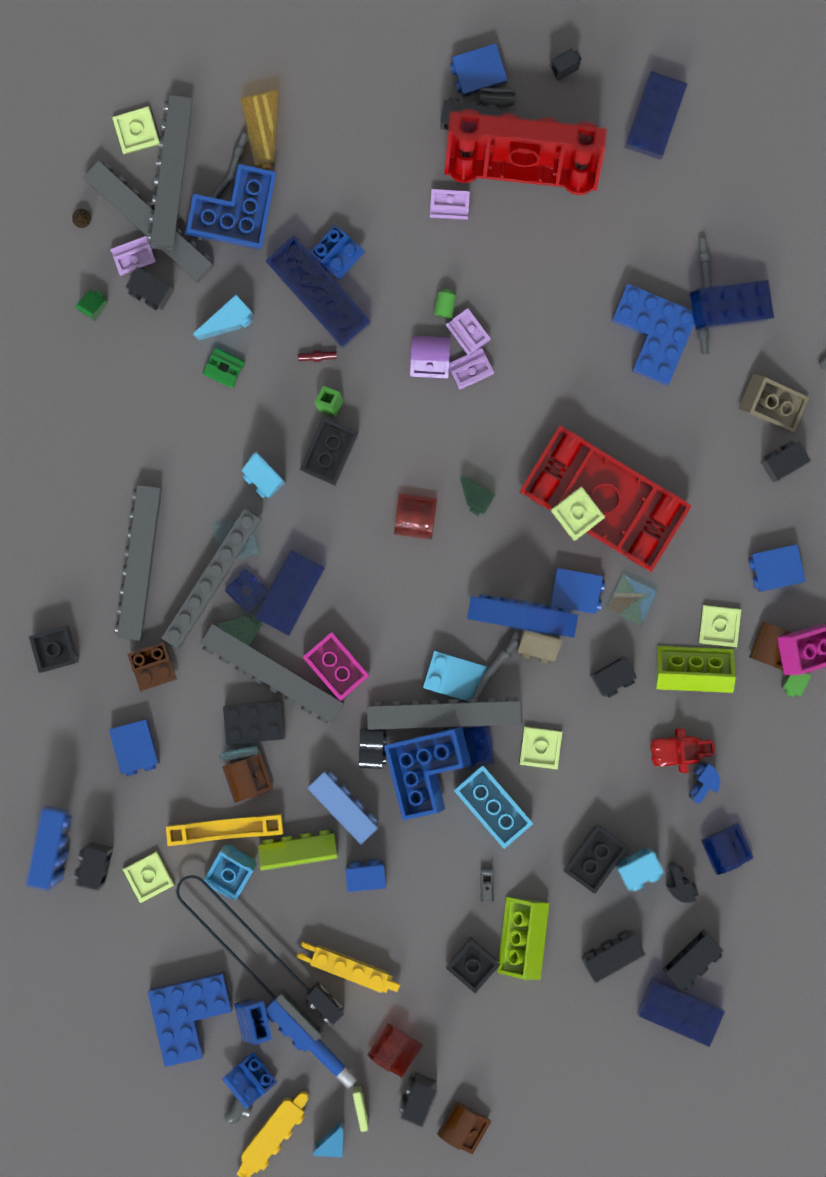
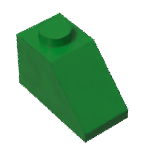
(92, 304)

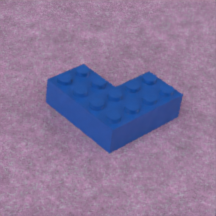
(241, 219)
(665, 328)
(522, 615)
(416, 765)
(49, 848)
(177, 1009)

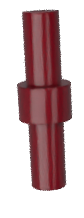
(317, 356)

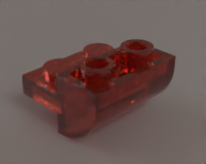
(415, 516)
(394, 1050)

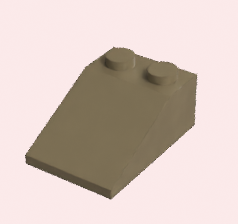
(773, 403)
(539, 646)

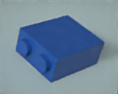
(478, 70)
(776, 568)
(577, 591)
(134, 747)
(253, 1021)

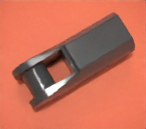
(487, 887)

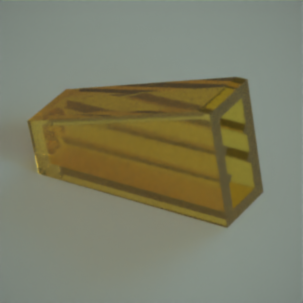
(262, 124)

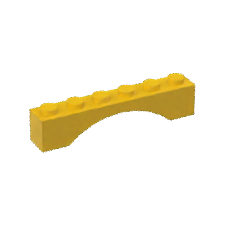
(224, 829)

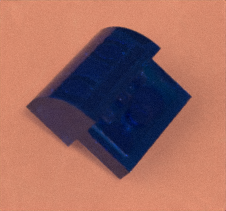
(479, 745)
(727, 849)

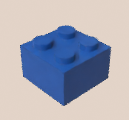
(365, 876)

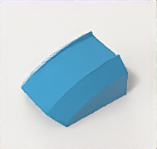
(230, 872)

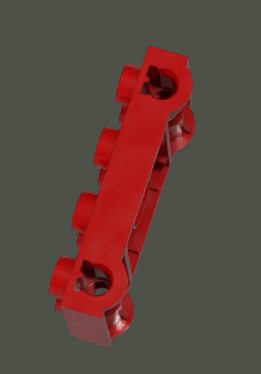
(524, 151)
(636, 510)

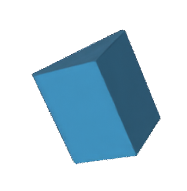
(332, 1143)

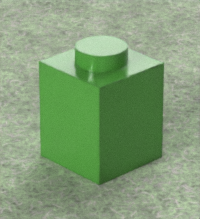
(329, 401)
(795, 684)

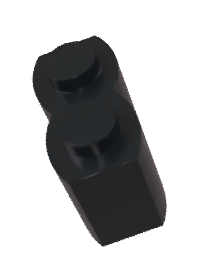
(565, 63)
(371, 748)

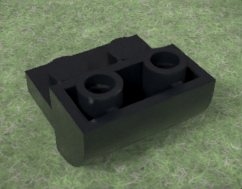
(681, 888)

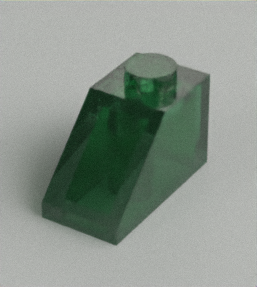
(476, 496)
(242, 628)

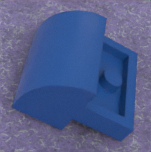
(337, 252)
(708, 780)
(249, 1080)

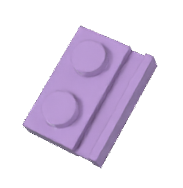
(449, 204)
(133, 255)
(468, 332)
(470, 369)

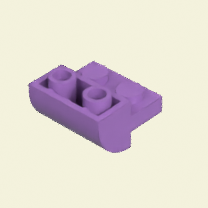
(430, 356)

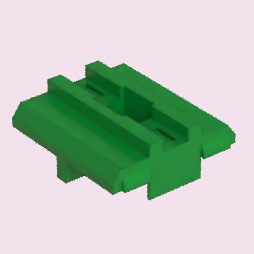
(234, 363)

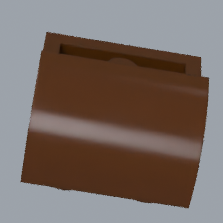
(766, 645)
(152, 666)
(247, 778)
(463, 1128)

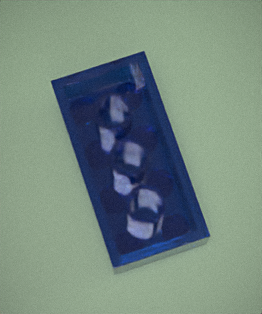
(656, 115)
(731, 305)
(290, 592)
(680, 1012)

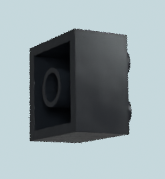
(149, 288)
(786, 461)
(53, 649)
(613, 677)
(472, 965)

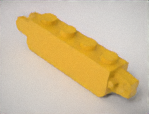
(349, 968)
(272, 1133)

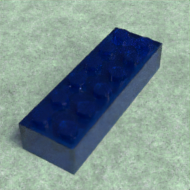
(318, 292)

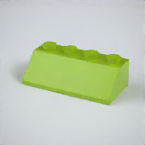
(695, 669)
(298, 850)
(523, 938)

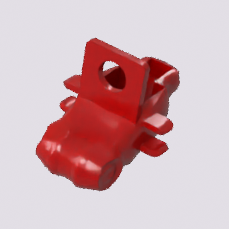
(680, 750)

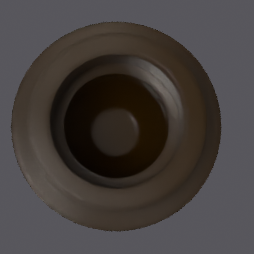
(81, 218)

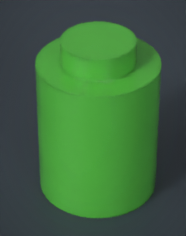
(445, 304)

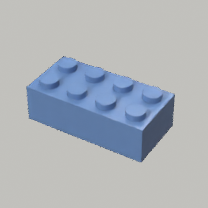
(343, 806)

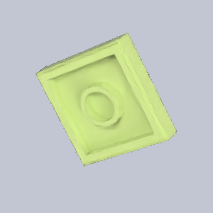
(136, 130)
(577, 513)
(719, 626)
(541, 747)
(148, 877)
(361, 1108)

